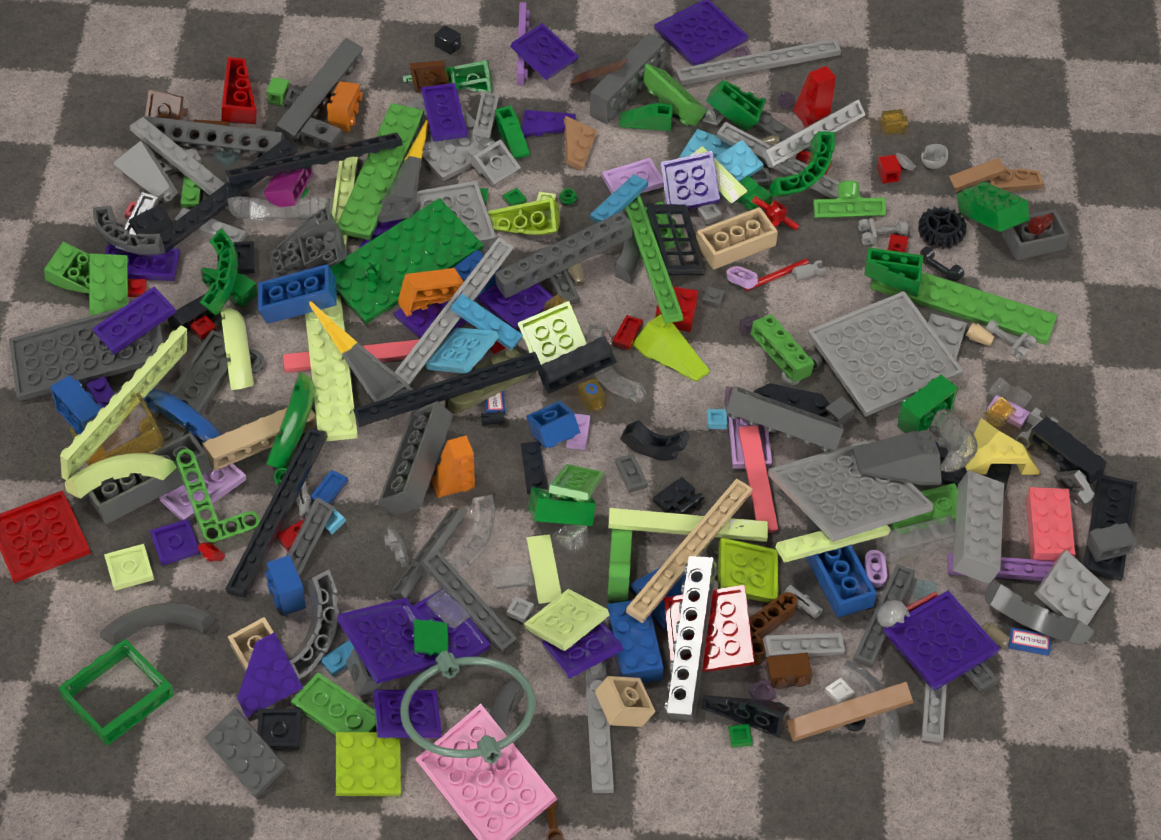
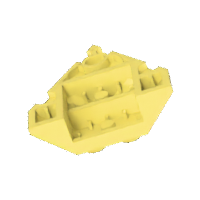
(999, 448)

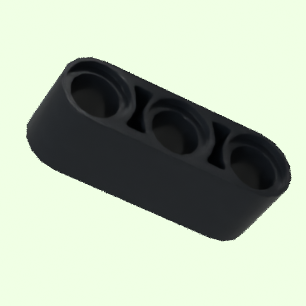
(188, 314)

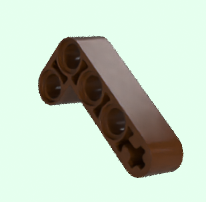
(783, 609)

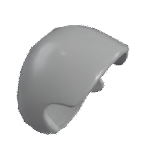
(935, 156)
(891, 613)

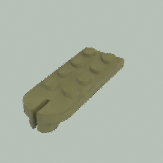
(468, 400)

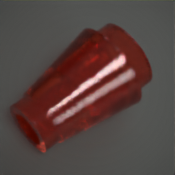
(1040, 224)

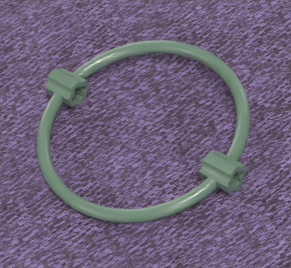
(487, 746)

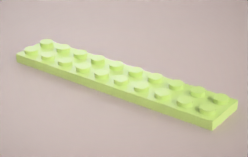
(331, 378)
(123, 403)

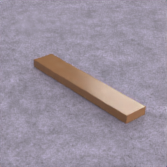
(849, 711)

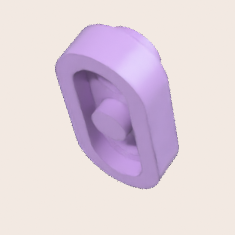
(742, 277)
(876, 570)

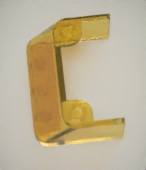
(147, 442)

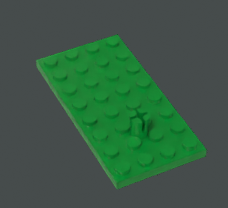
(426, 242)

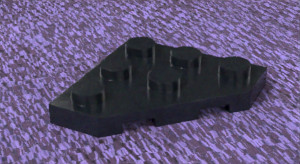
(801, 399)

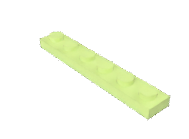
(819, 542)

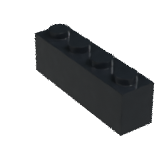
(576, 364)
(1066, 449)

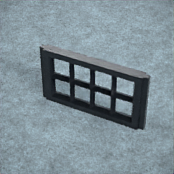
(652, 210)

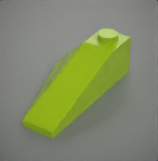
(530, 218)
(670, 348)

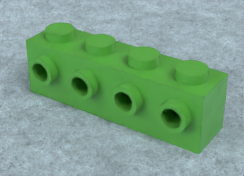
(782, 348)

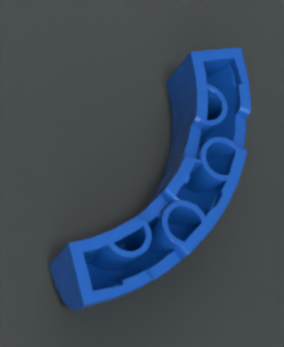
(182, 414)

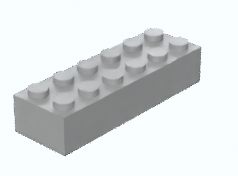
(978, 527)

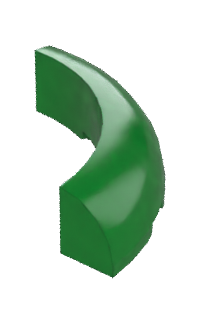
(820, 158)
(227, 273)
(293, 423)

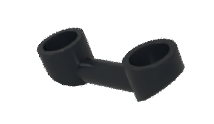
(954, 273)

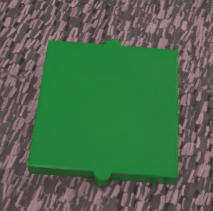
(430, 637)

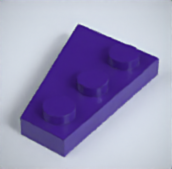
(543, 122)

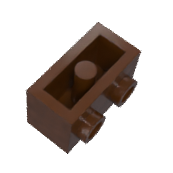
(788, 670)

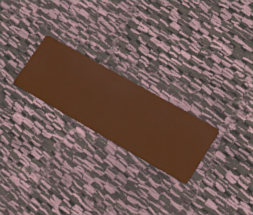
(598, 71)

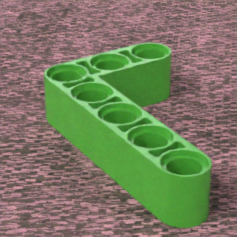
(206, 505)
(619, 565)

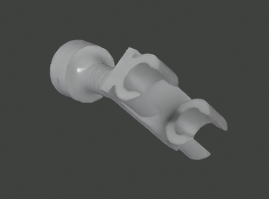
(869, 238)
(1018, 352)
(1034, 418)

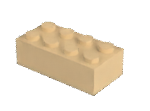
(736, 238)

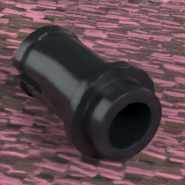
(493, 418)

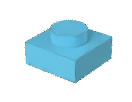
(716, 419)
(335, 521)

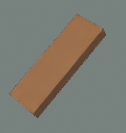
(977, 174)

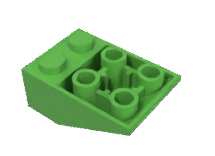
(69, 269)

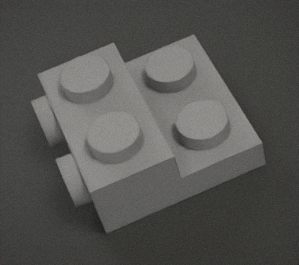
(494, 162)

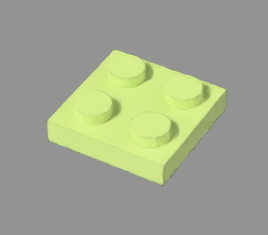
(129, 567)

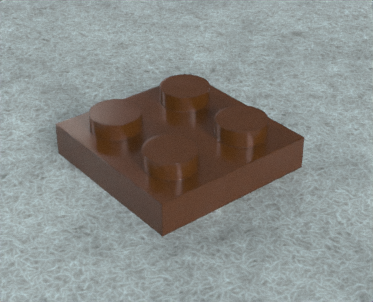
(428, 74)

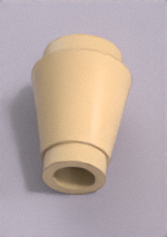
(979, 334)

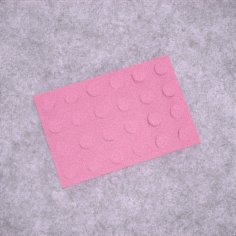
(488, 797)

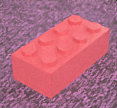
(1049, 523)

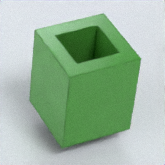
(277, 91)

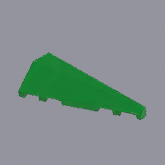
(469, 76)

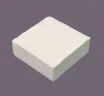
(839, 691)

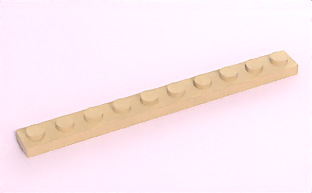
(693, 545)

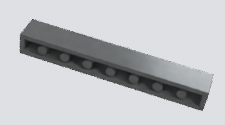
(319, 90)

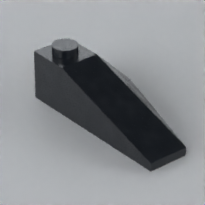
(758, 713)

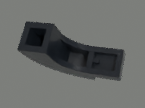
(654, 445)

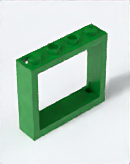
(135, 713)

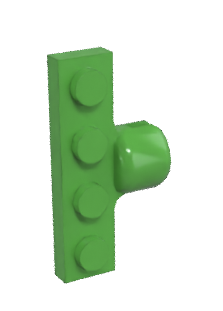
(849, 203)

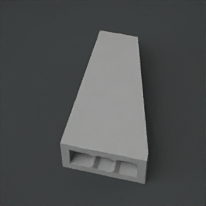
(145, 169)

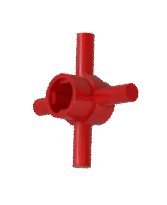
(775, 212)

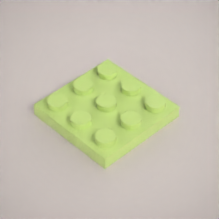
(566, 619)

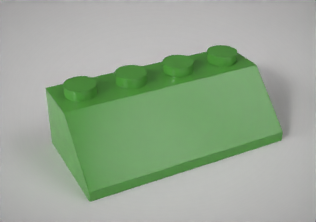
(671, 92)

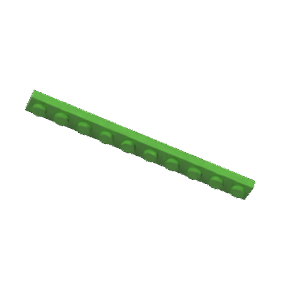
(653, 262)

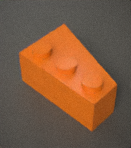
(344, 105)
(428, 288)
(456, 468)

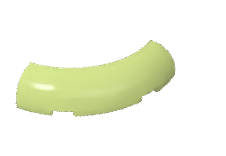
(237, 349)
(118, 467)

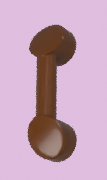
(554, 833)

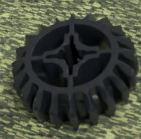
(942, 227)

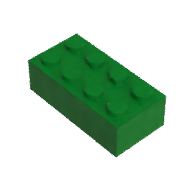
(993, 206)

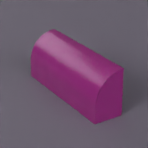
(287, 188)

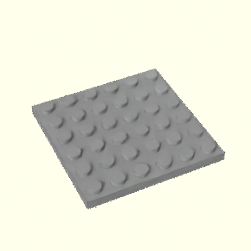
(884, 352)
(843, 499)

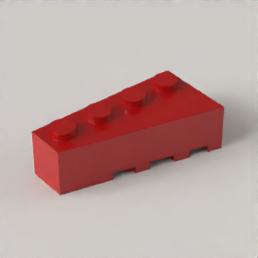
(237, 95)
(816, 96)

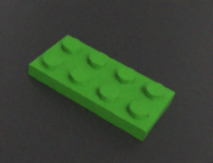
(107, 283)
(576, 482)
(944, 504)
(334, 707)

